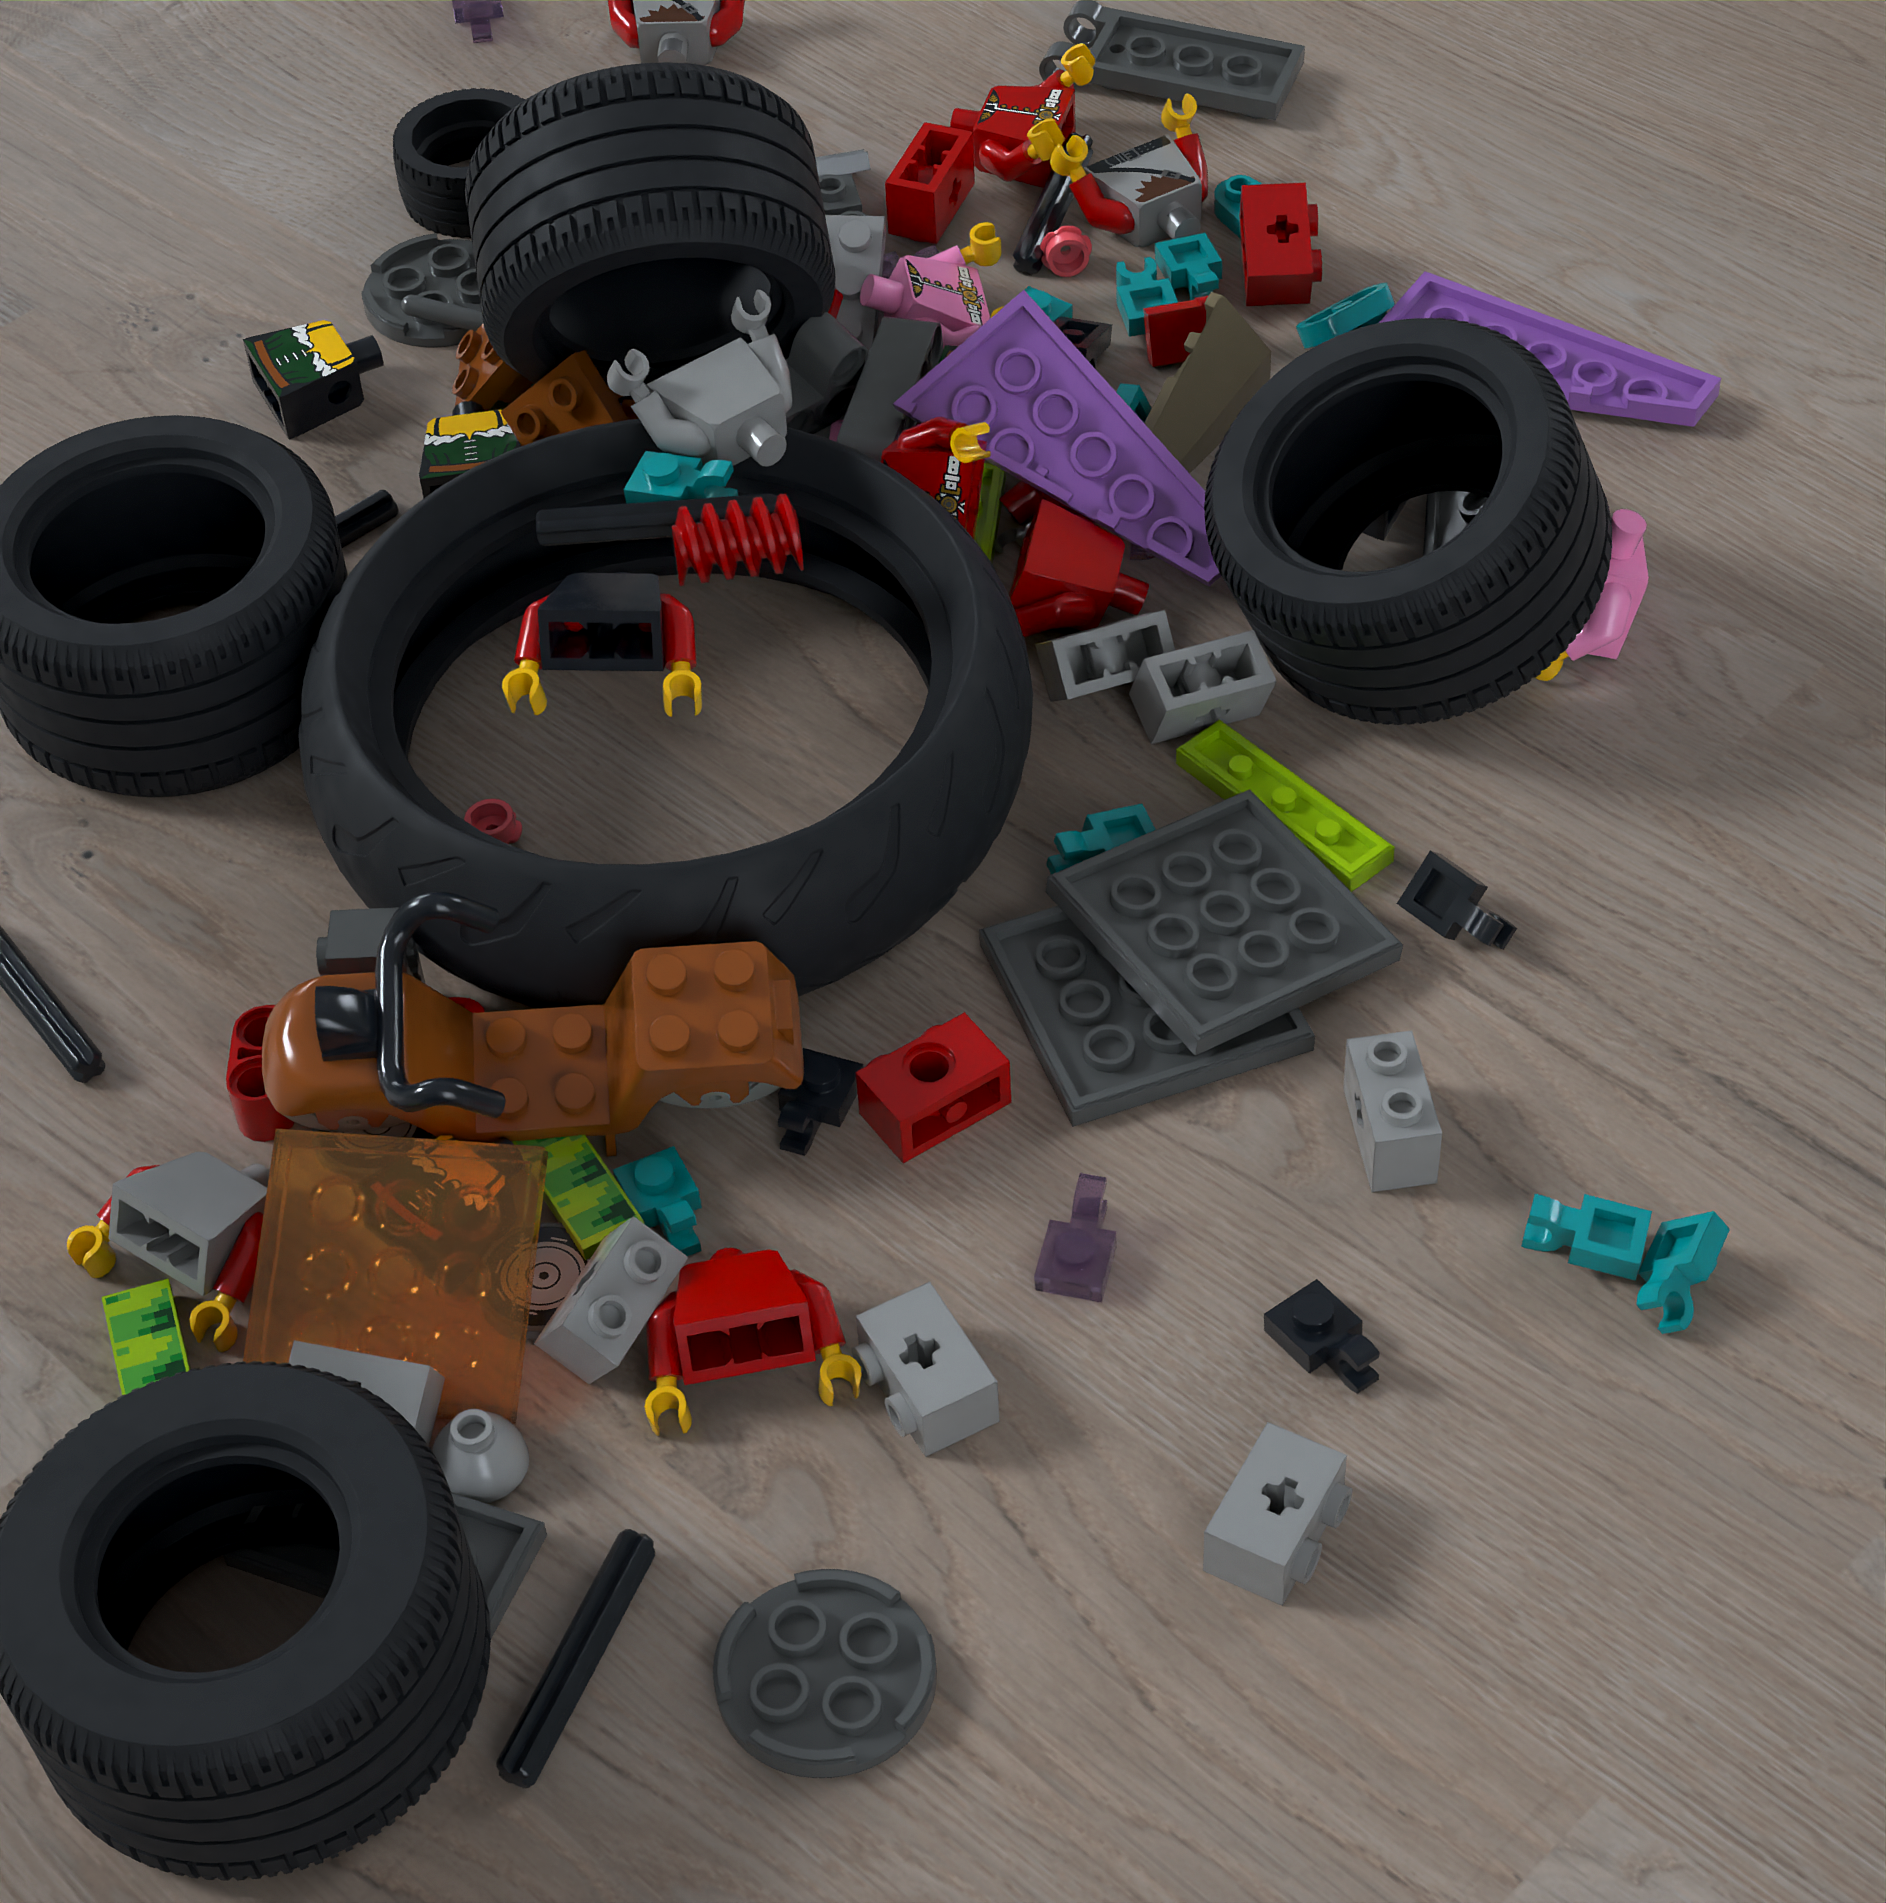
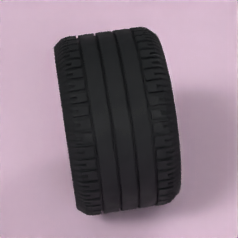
(640, 214)
(1367, 428)
(147, 522)
(293, 1748)

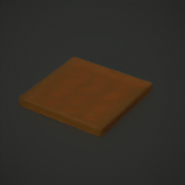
(402, 1257)

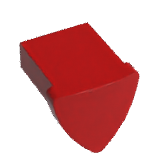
(1169, 327)

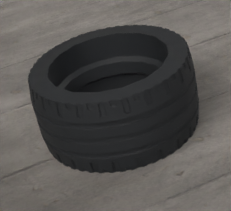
(437, 136)

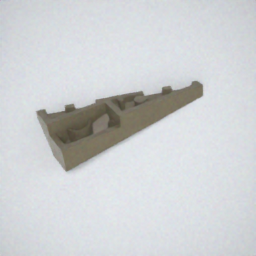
(1211, 385)

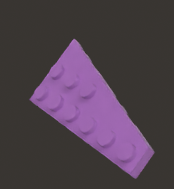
(1589, 367)
(1067, 434)

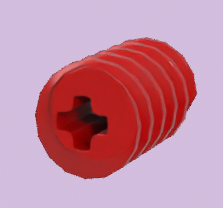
(736, 539)

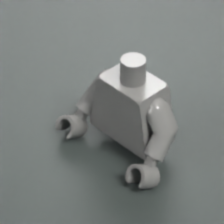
(721, 403)

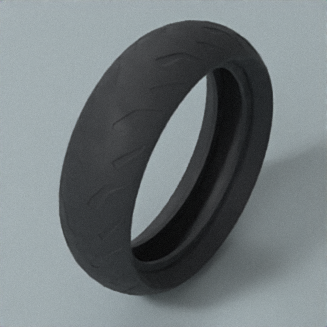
(569, 928)

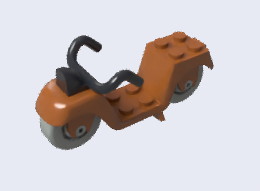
(390, 1050)

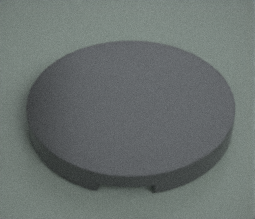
(423, 268)
(825, 1674)

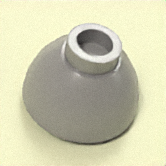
(481, 1455)

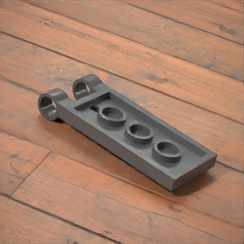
(1180, 58)

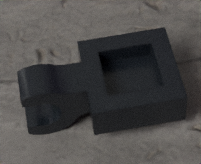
(1448, 901)
(822, 1097)
(1321, 1330)

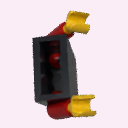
(606, 626)

